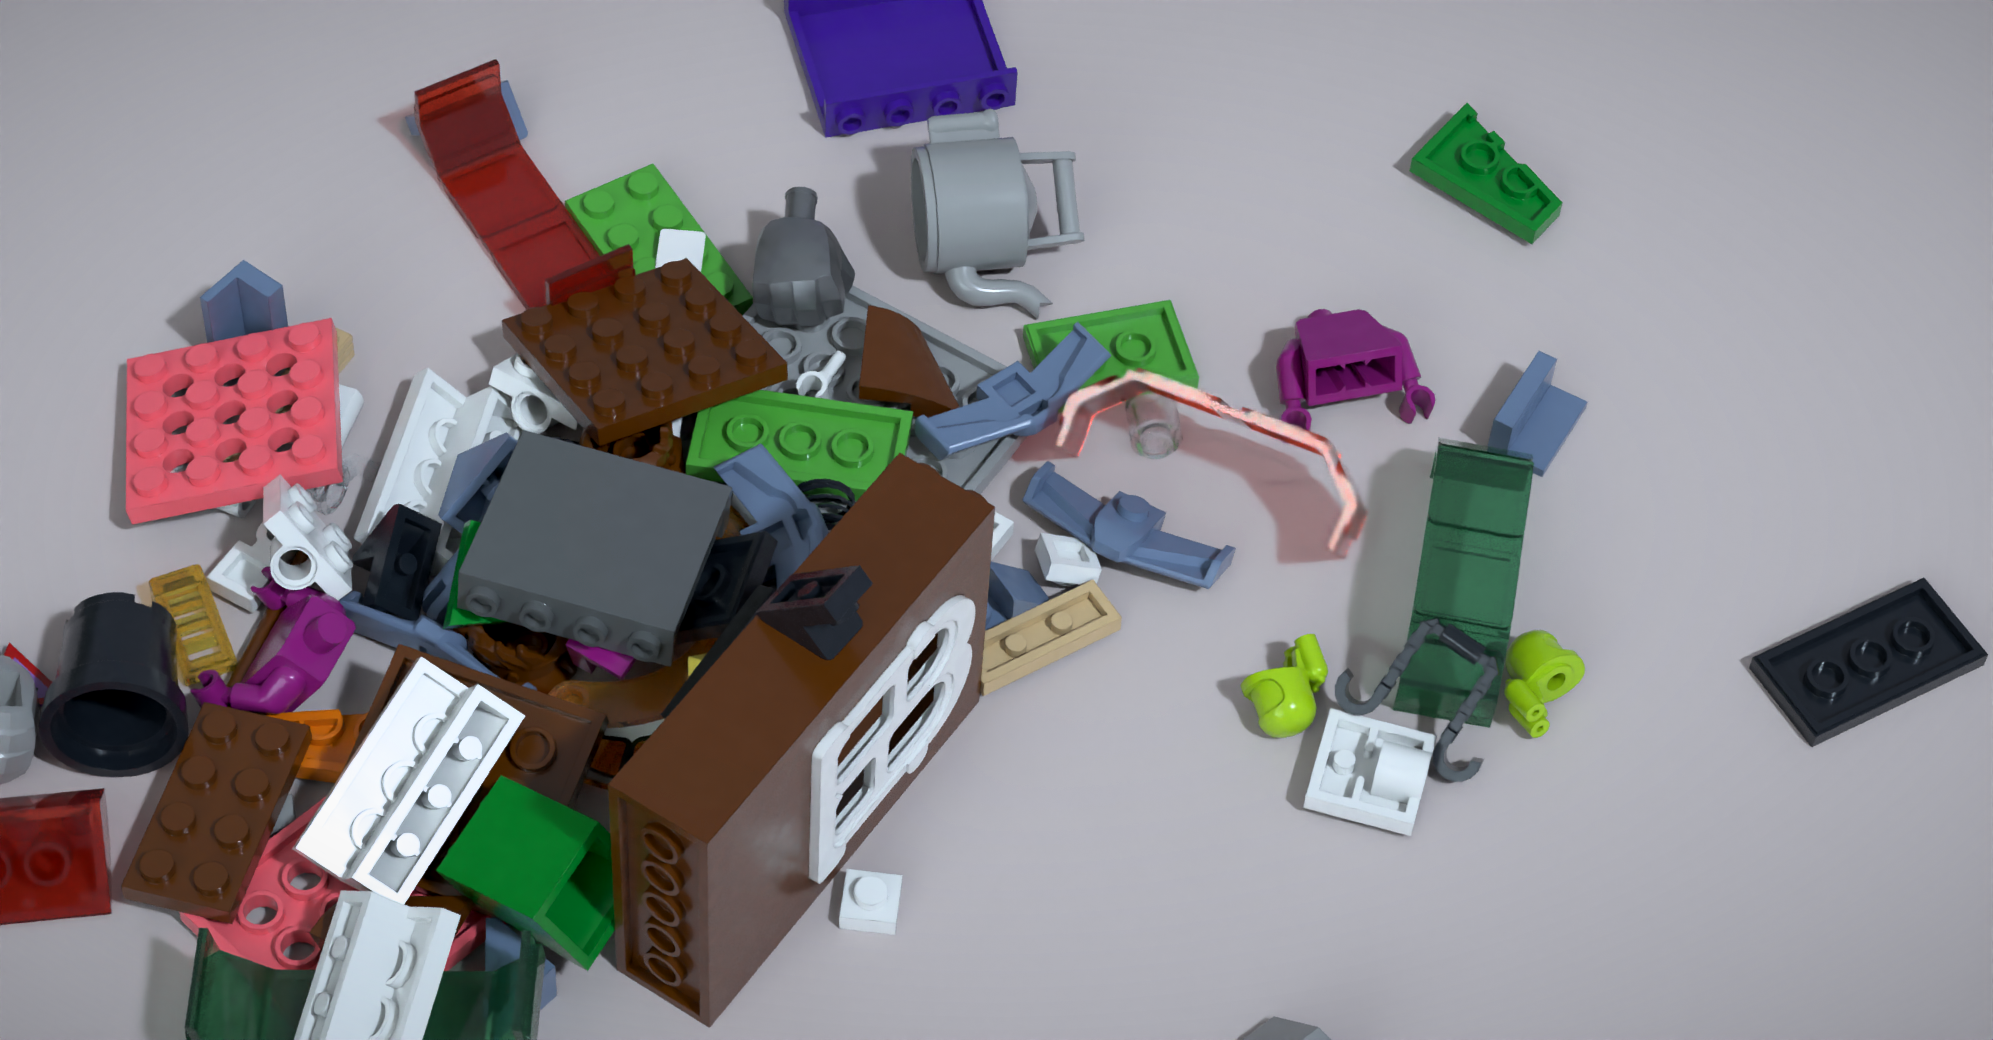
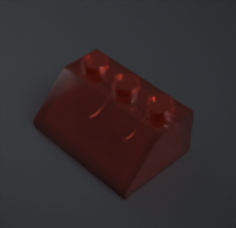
(54, 856)

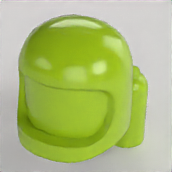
(1538, 675)
(1285, 694)

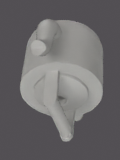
(979, 207)

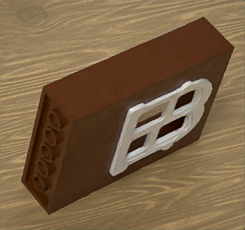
(795, 757)

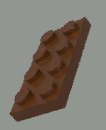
(217, 813)

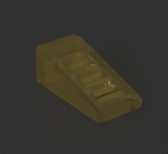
(183, 593)

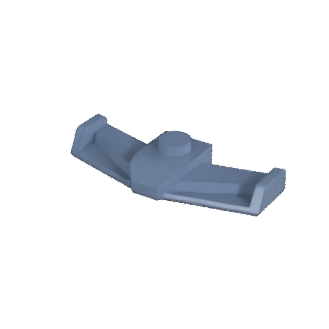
(1015, 398)
(776, 507)
(1125, 530)
(421, 634)

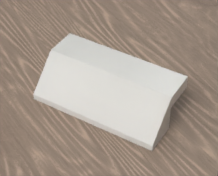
(423, 449)
(408, 782)
(377, 970)

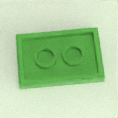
(1134, 335)

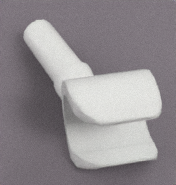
(820, 380)

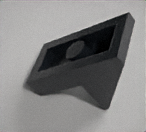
(399, 561)
(818, 608)

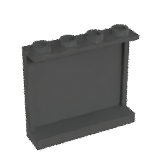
(593, 547)

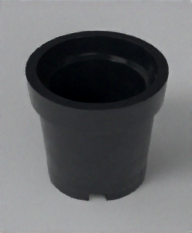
(116, 690)

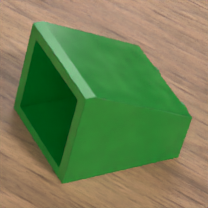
(538, 870)

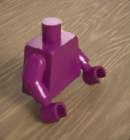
(1347, 359)
(292, 658)

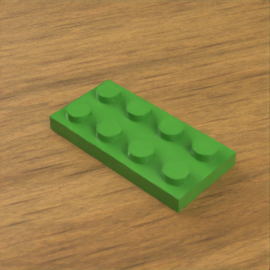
(634, 213)
(804, 436)

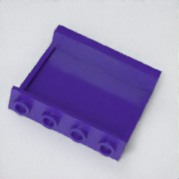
(898, 61)

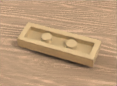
(1046, 635)

